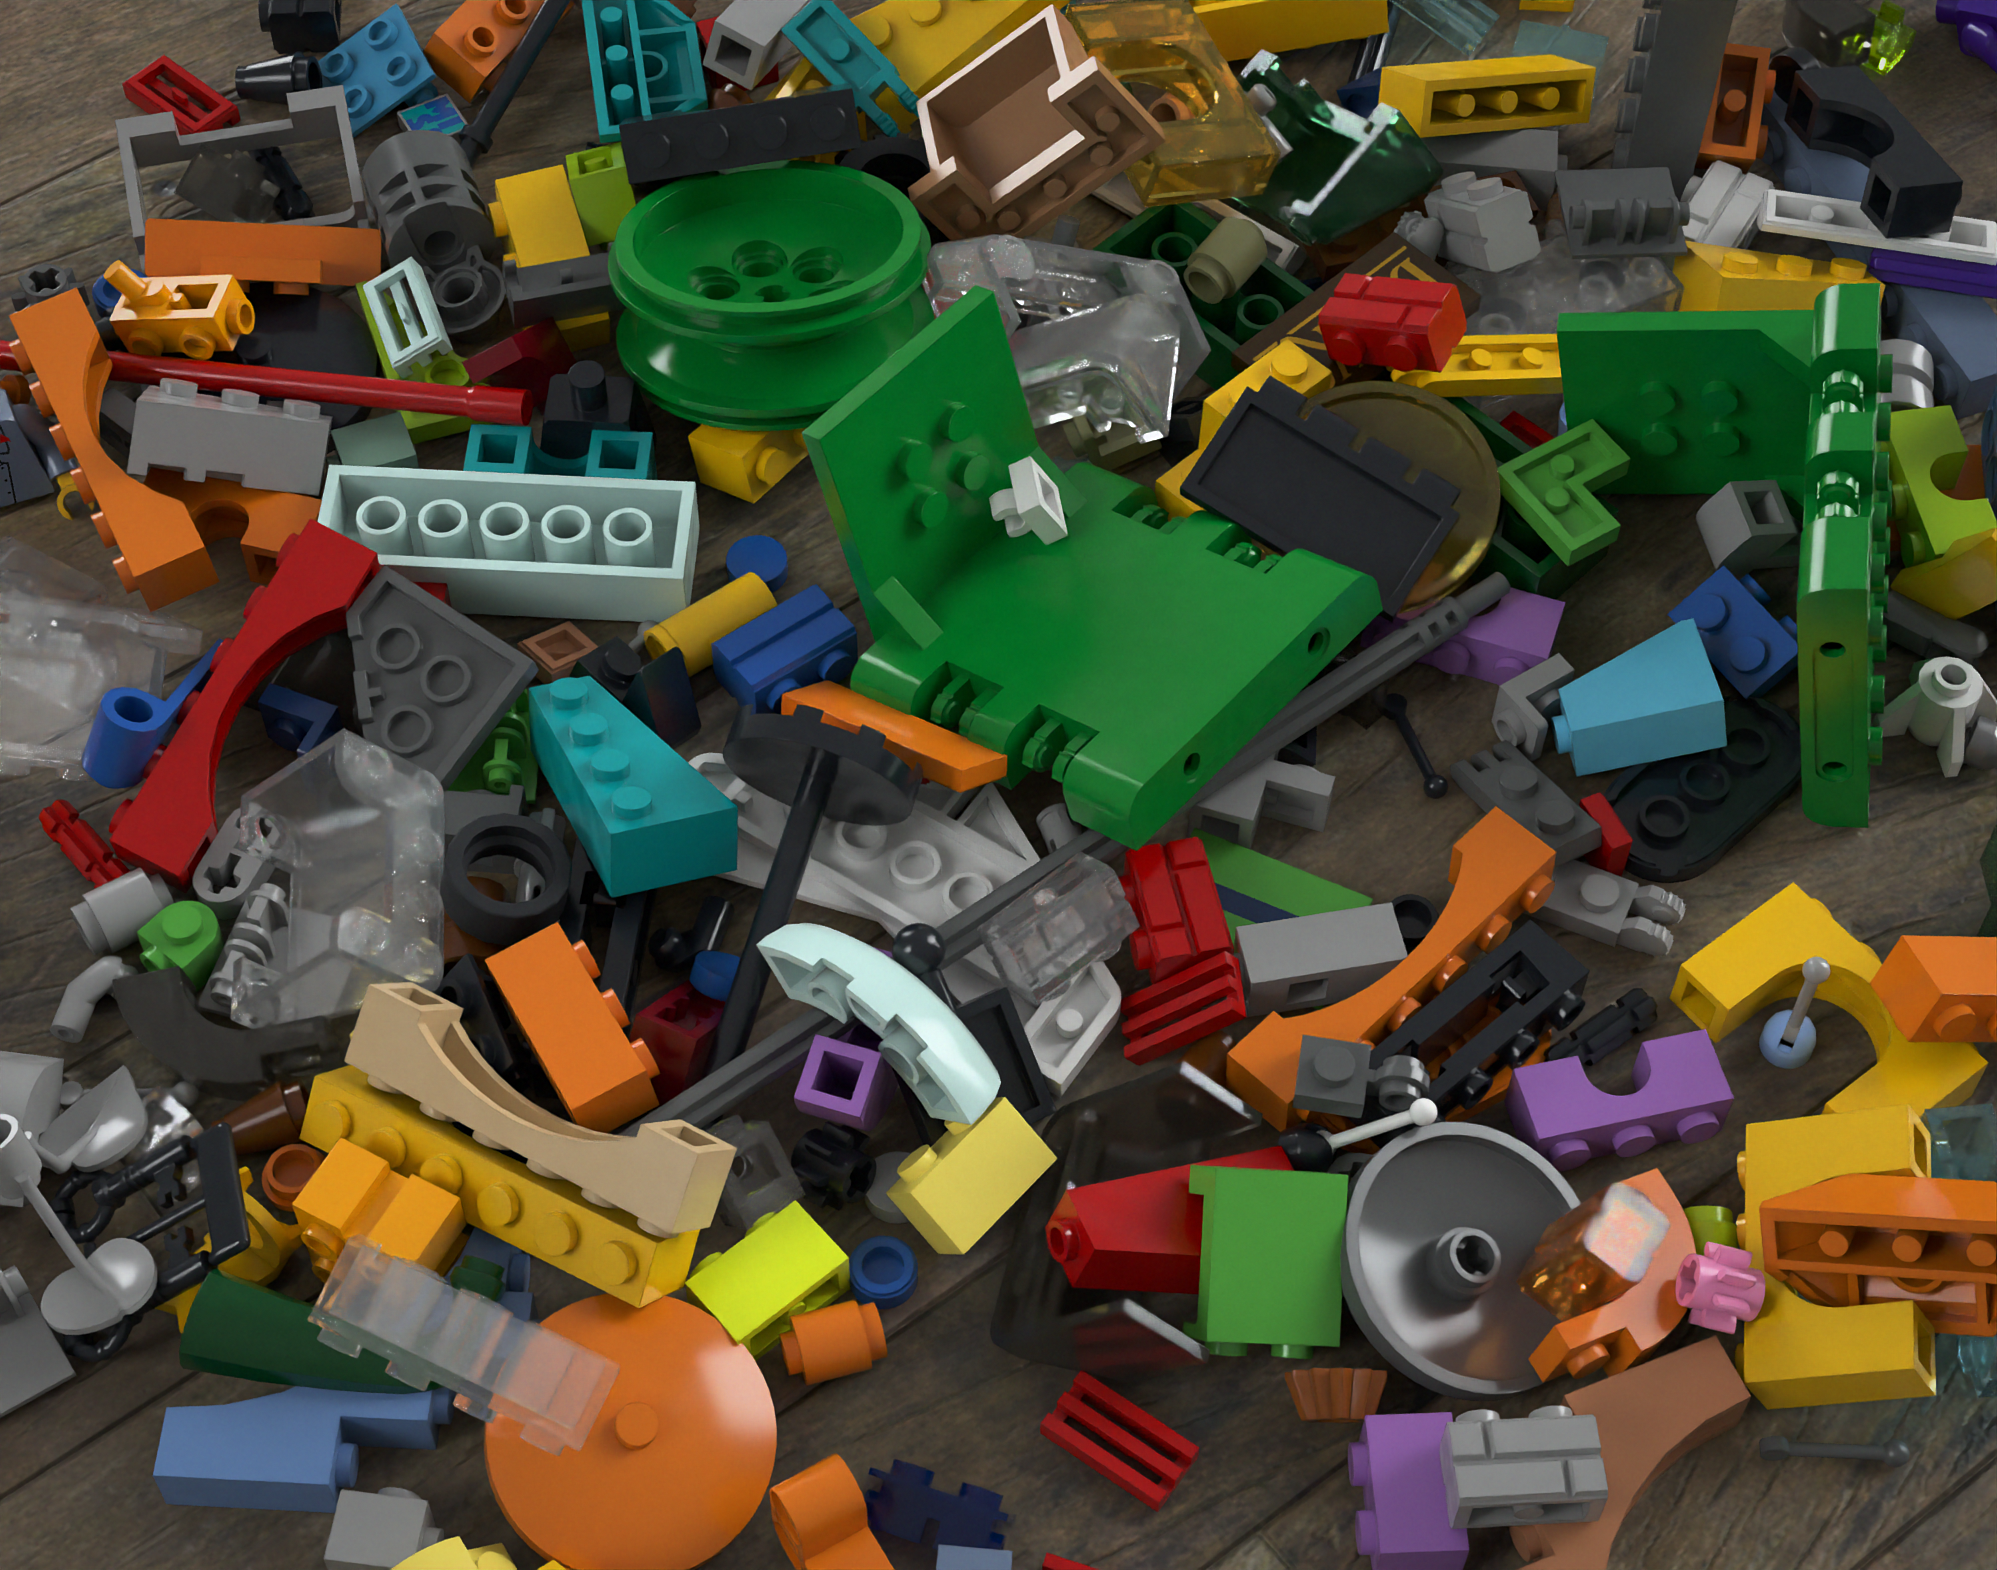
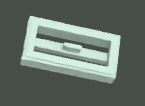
(420, 346)

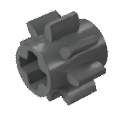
(44, 283)

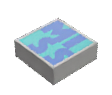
(433, 115)

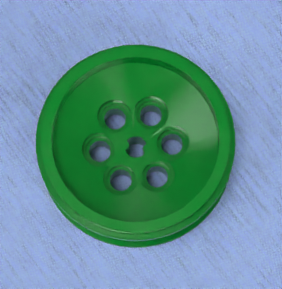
(766, 290)

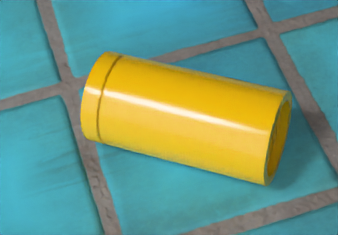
(709, 620)

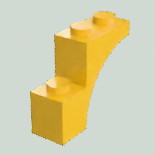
(1285, 363)

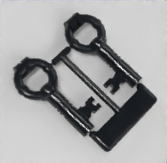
(220, 1198)

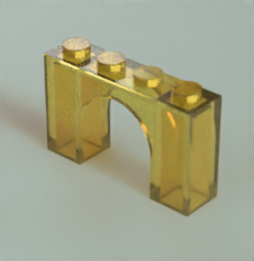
(1167, 46)

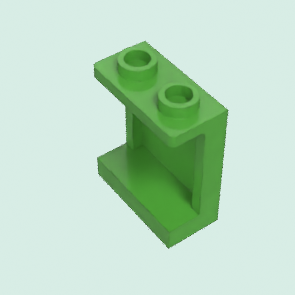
(1269, 1259)

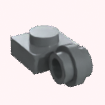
(1337, 1076)

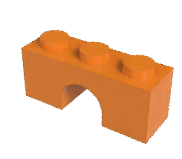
(230, 510)

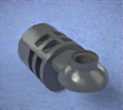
(434, 212)

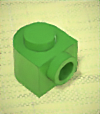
(185, 937)

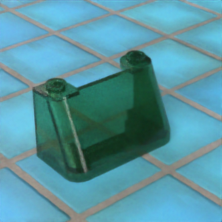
(1341, 164)

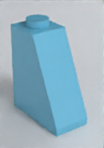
(1643, 705)

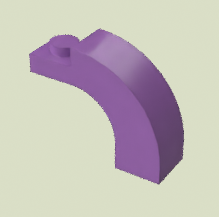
(847, 1079)

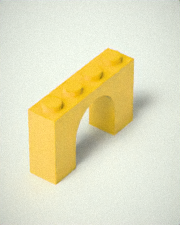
(1763, 963)
(1815, 1352)

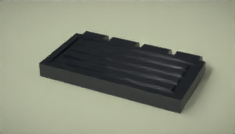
(1309, 490)

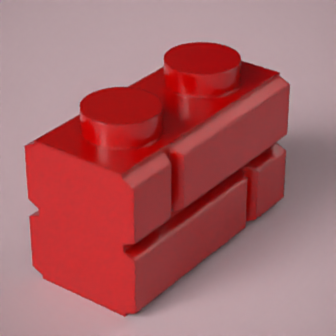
(1392, 322)
(1174, 906)

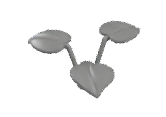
(90, 1137)

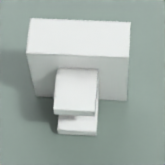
(1030, 503)

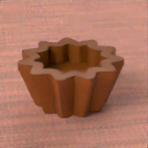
(1336, 1393)

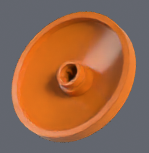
(669, 1458)

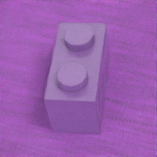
(1404, 1494)

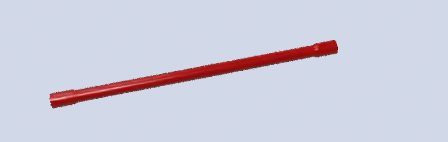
(477, 402)

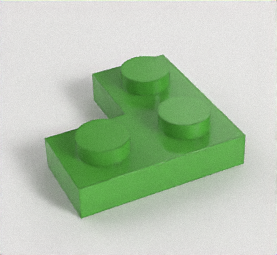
(1555, 486)

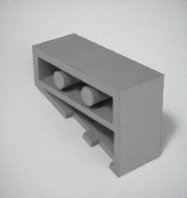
(230, 438)

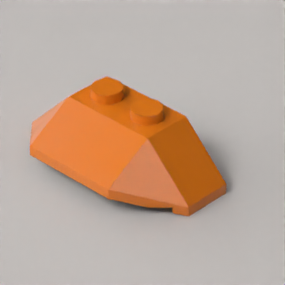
(1890, 1242)

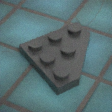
(428, 675)

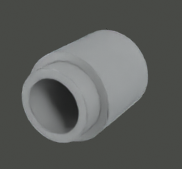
(119, 910)

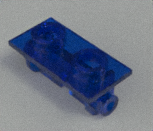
(910, 1500)

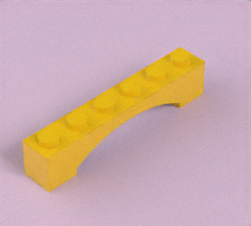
(498, 1192)

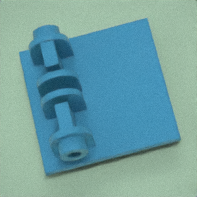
(379, 69)

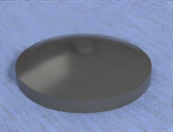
(1437, 1251)

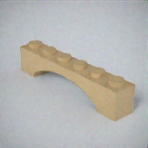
(419, 1049)

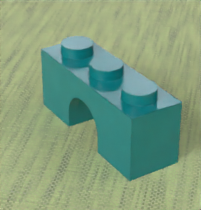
(514, 451)

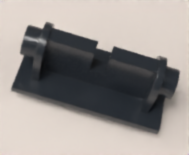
(486, 1021)

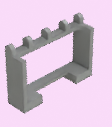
(314, 116)

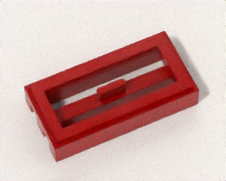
(157, 97)
(1181, 999)
(1133, 1418)

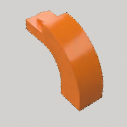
(1635, 1321)

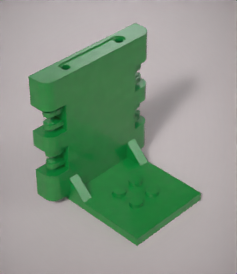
(1786, 402)
(1113, 653)

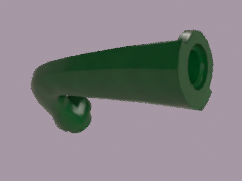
(266, 1335)

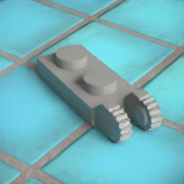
(1598, 908)

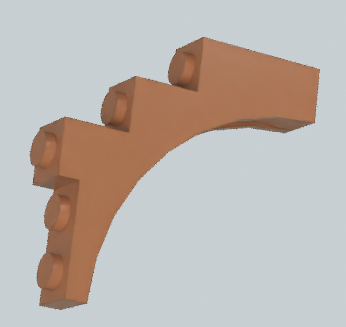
(1644, 1428)

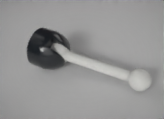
(1315, 1148)

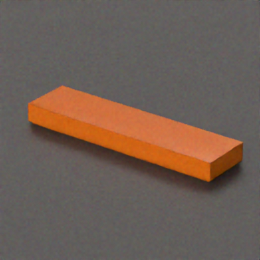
(941, 753)

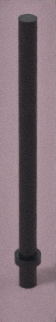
(476, 137)

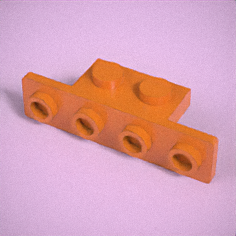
(263, 253)

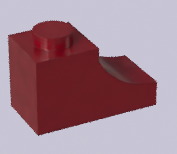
(524, 361)
(679, 1037)

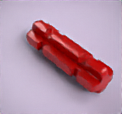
(81, 843)

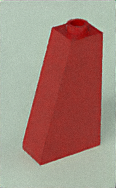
(1140, 1228)

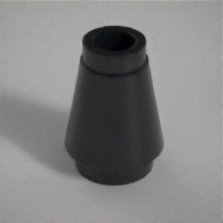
(276, 76)

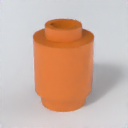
(833, 1341)

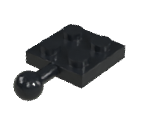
(989, 1019)

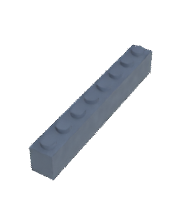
(1949, 325)

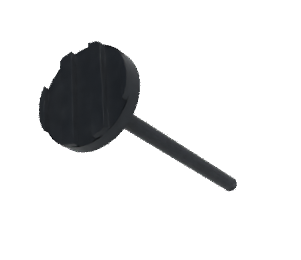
(818, 775)

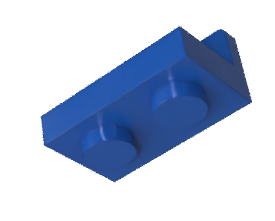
(1740, 633)

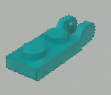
(848, 56)

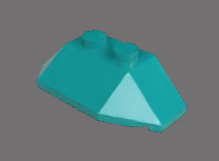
(641, 61)

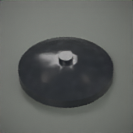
(304, 334)

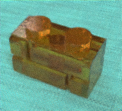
(1594, 1252)

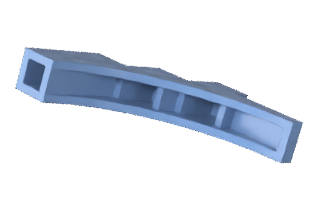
(304, 1442)

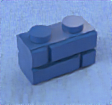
(785, 651)

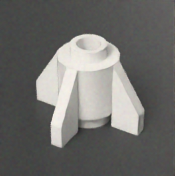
(1939, 708)

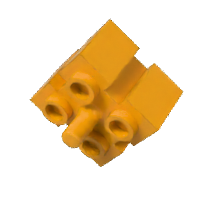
(362, 1195)

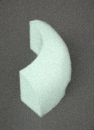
(917, 1028)

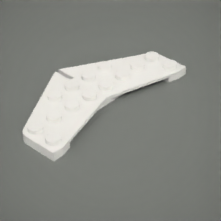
(927, 875)

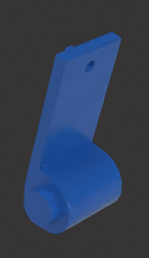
(133, 726)

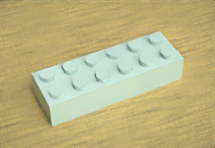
(526, 538)

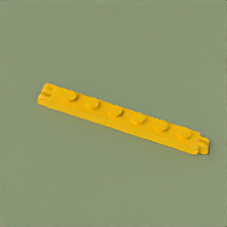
(1493, 367)

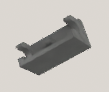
(559, 289)

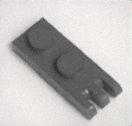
(1529, 799)

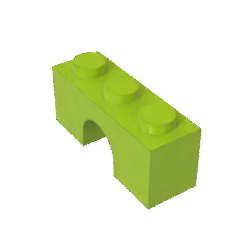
(1923, 459)

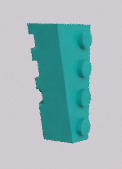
(627, 792)

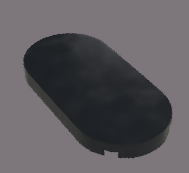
(1702, 803)

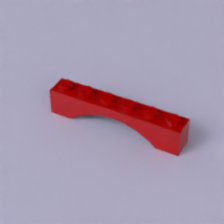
(307, 599)

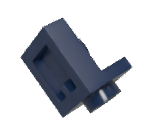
(297, 719)

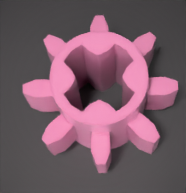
(1720, 1287)

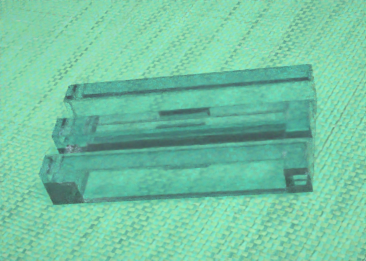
(1457, 21)

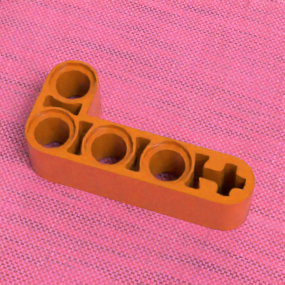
(825, 1520)

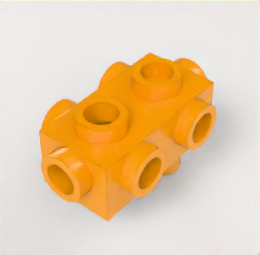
(179, 313)

